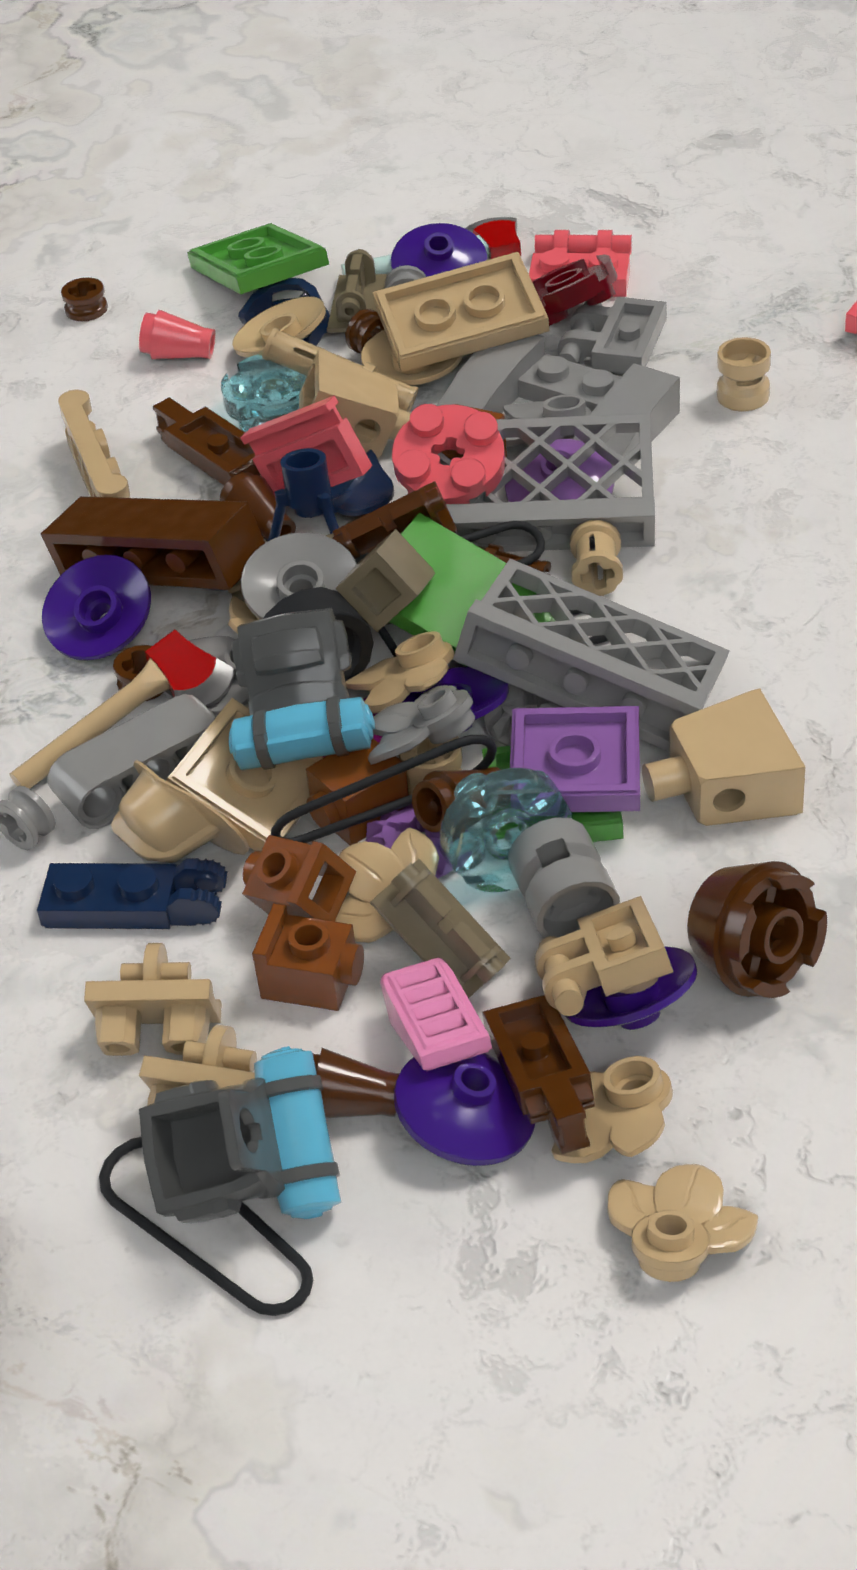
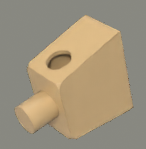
(363, 398)
(730, 763)

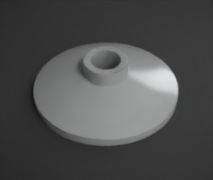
(290, 565)

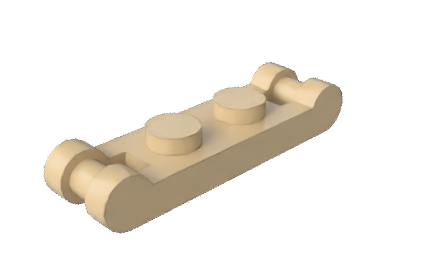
(90, 448)

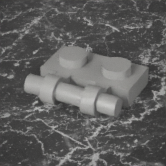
(615, 334)

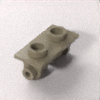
(354, 290)
(439, 926)

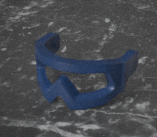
(262, 300)

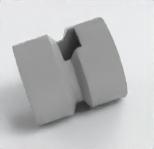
(560, 875)

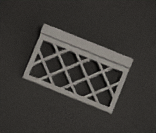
(558, 518)
(565, 666)

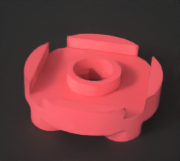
(450, 428)

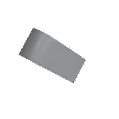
(101, 771)

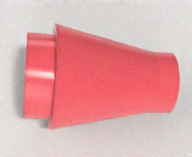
(173, 337)

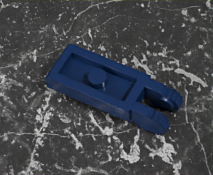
(131, 895)

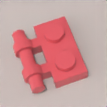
(563, 248)

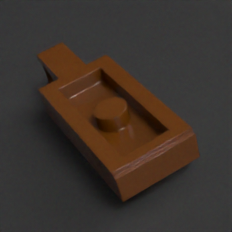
(204, 440)
(543, 1068)

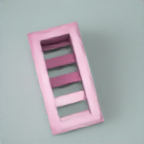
(433, 1014)

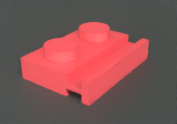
(312, 427)

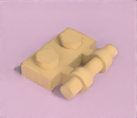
(611, 950)

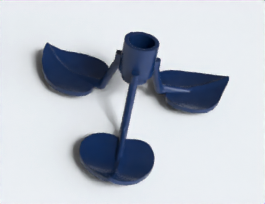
(310, 492)

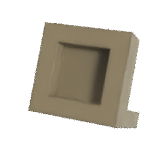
(386, 580)

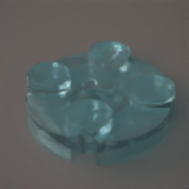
(260, 392)
(482, 808)

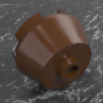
(756, 927)

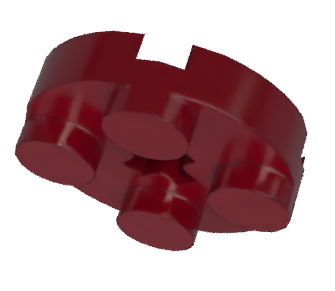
(574, 285)

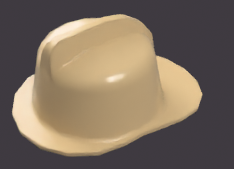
(170, 823)

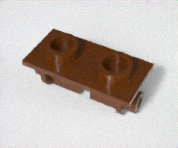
(371, 529)

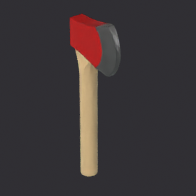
(171, 666)

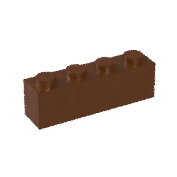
(165, 538)

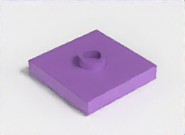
(584, 751)

